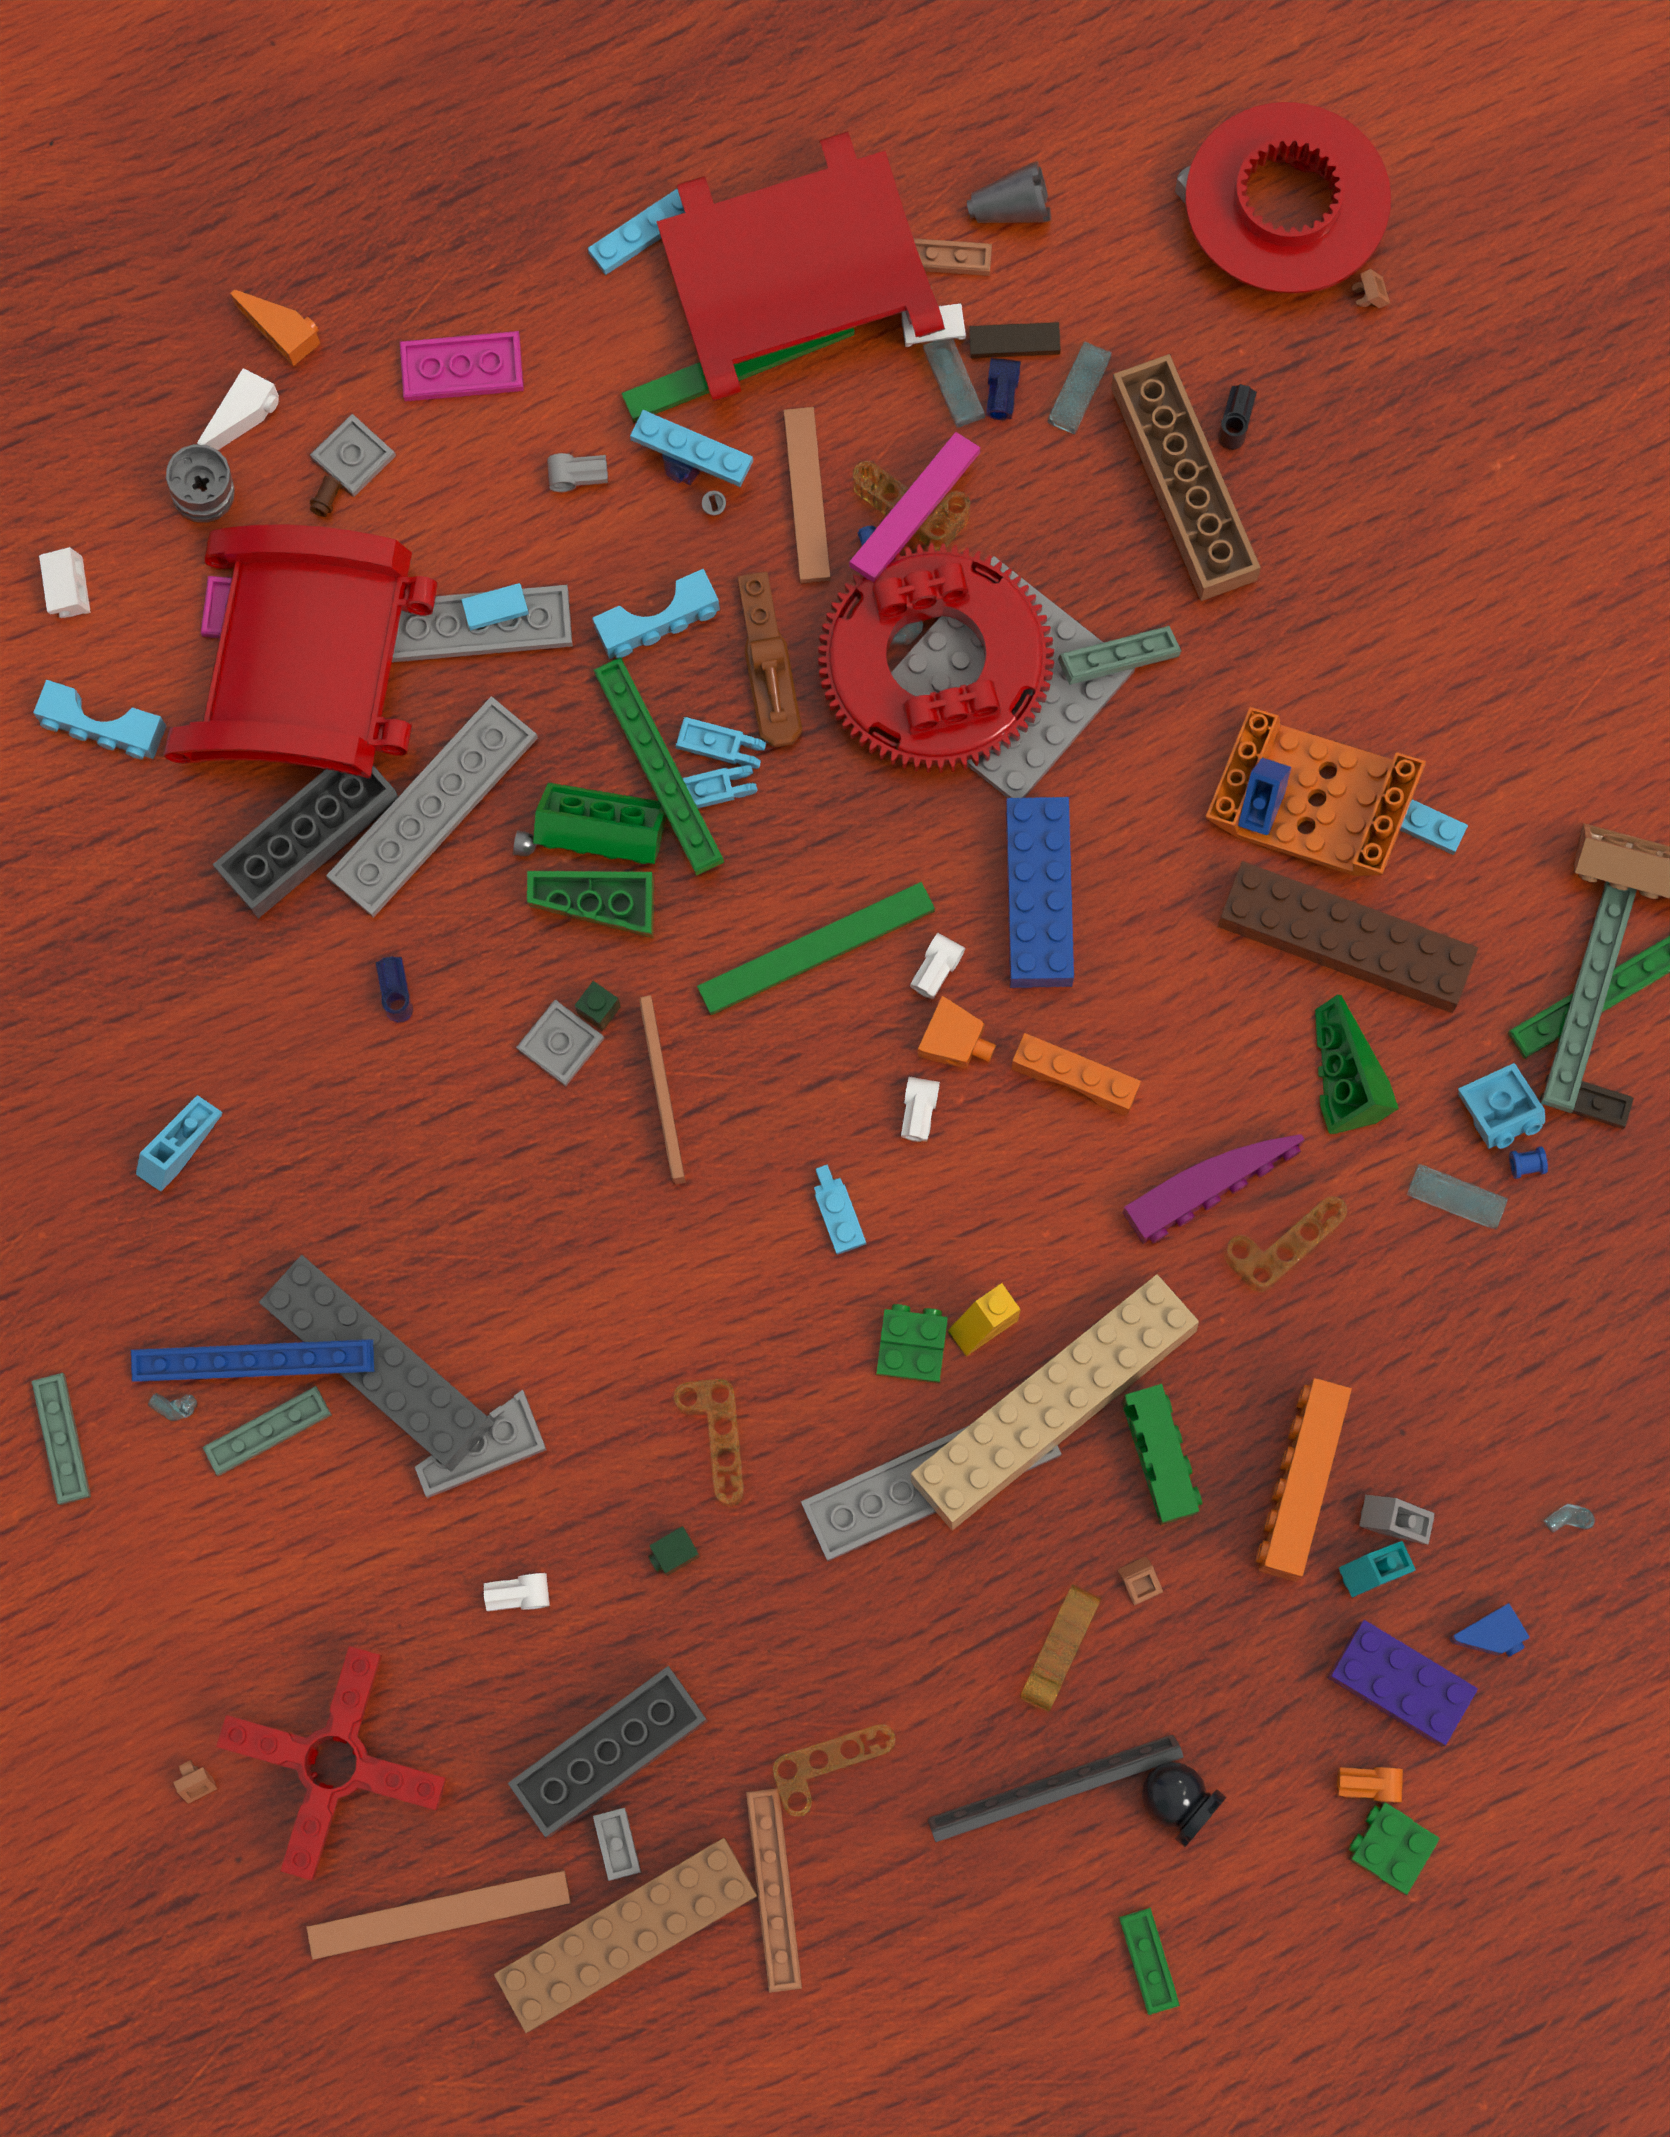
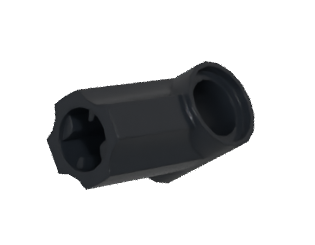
(1237, 416)

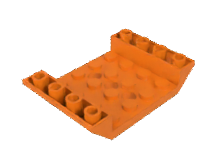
(1361, 805)

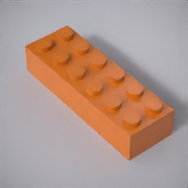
(1304, 1480)

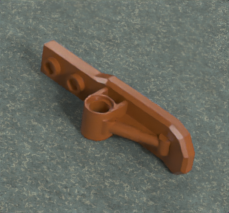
(768, 665)

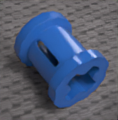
(1528, 1162)

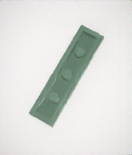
(1119, 655)
(267, 1431)
(61, 1439)

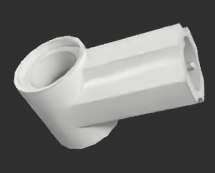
(940, 959)
(920, 1101)
(525, 1593)

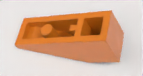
(280, 325)

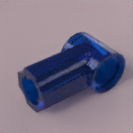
(1002, 380)
(394, 987)

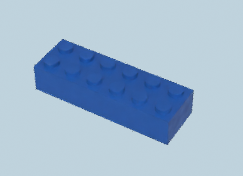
(1039, 892)

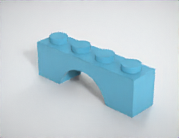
(623, 631)
(135, 731)

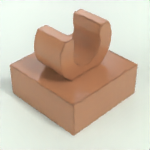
(1374, 290)
(194, 1782)

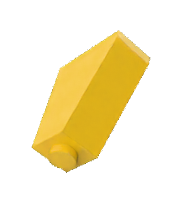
(985, 1320)

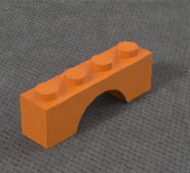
(1054, 1064)

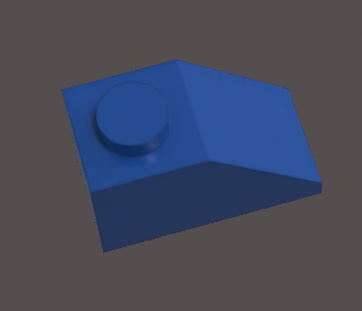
(1264, 795)
(1494, 1633)

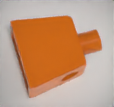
(954, 1037)

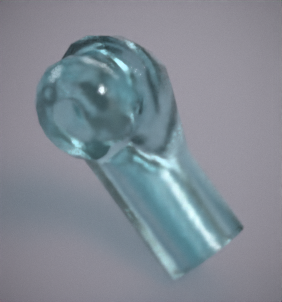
(907, 634)
(174, 1409)
(1570, 1515)

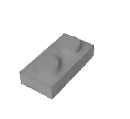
(617, 1844)

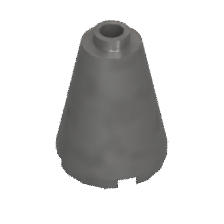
(1012, 198)

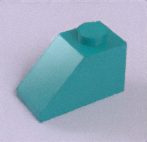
(1376, 1568)

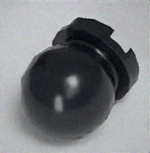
(1178, 1799)

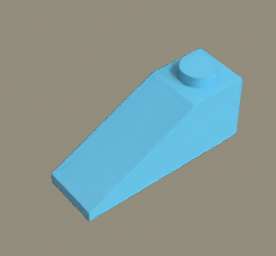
(176, 1143)

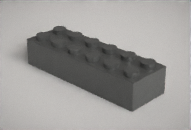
(303, 836)
(607, 1752)

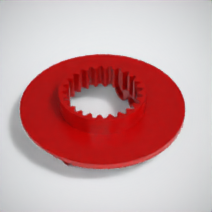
(1310, 142)

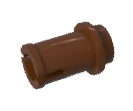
(325, 496)

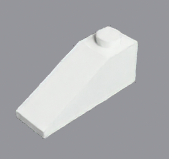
(241, 410)

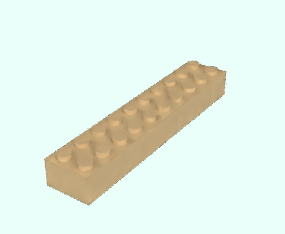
(1054, 1402)

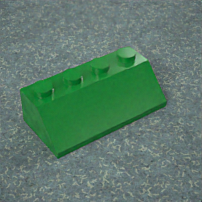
(599, 823)

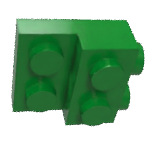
(912, 1344)
(1393, 1847)

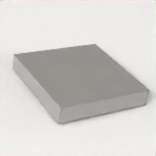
(353, 455)
(560, 1043)

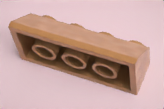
(1623, 861)

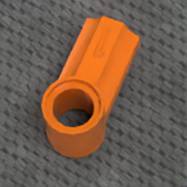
(1379, 1784)

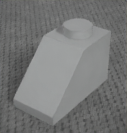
(1396, 1519)

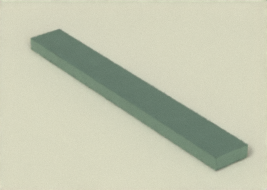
(1588, 998)

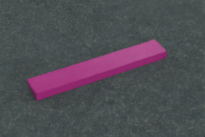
(914, 507)

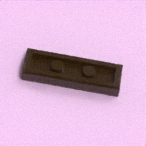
(1014, 340)

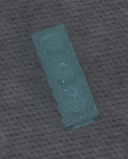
(954, 382)
(1079, 387)
(1457, 1196)

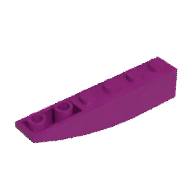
(1203, 1185)

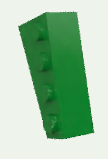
(597, 897)
(1160, 1454)

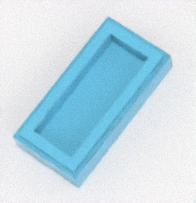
(495, 606)

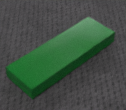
(1149, 1961)

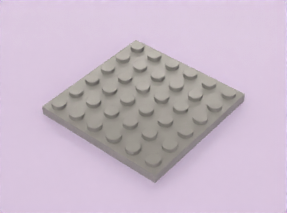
(954, 657)

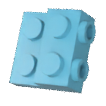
(1503, 1106)

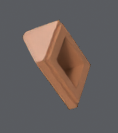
(1140, 1580)

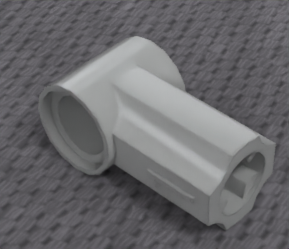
(568, 472)

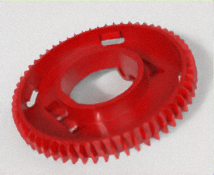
(958, 720)

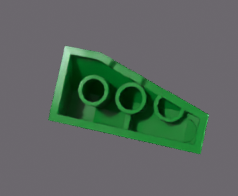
(1353, 1080)

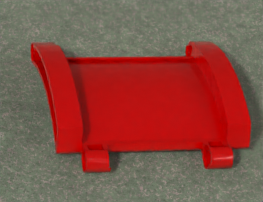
(795, 262)
(305, 648)

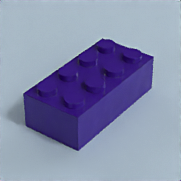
(1402, 1683)

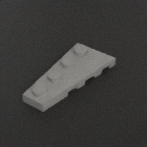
(505, 1443)

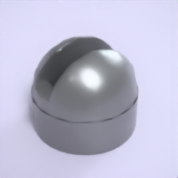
(720, 501)
(523, 844)

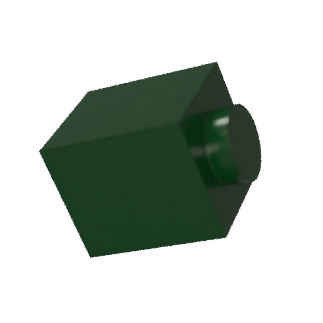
(597, 1006)
(673, 1552)

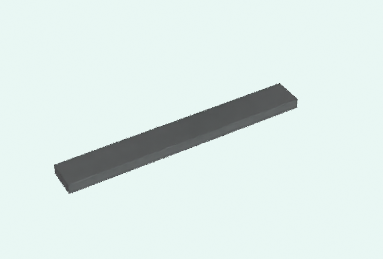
(1055, 1788)

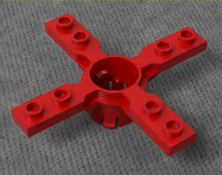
(301, 1753)

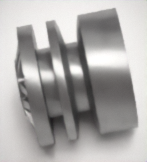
(199, 467)

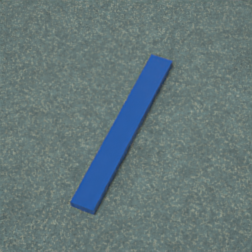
(252, 1360)

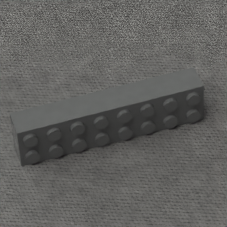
(401, 1381)

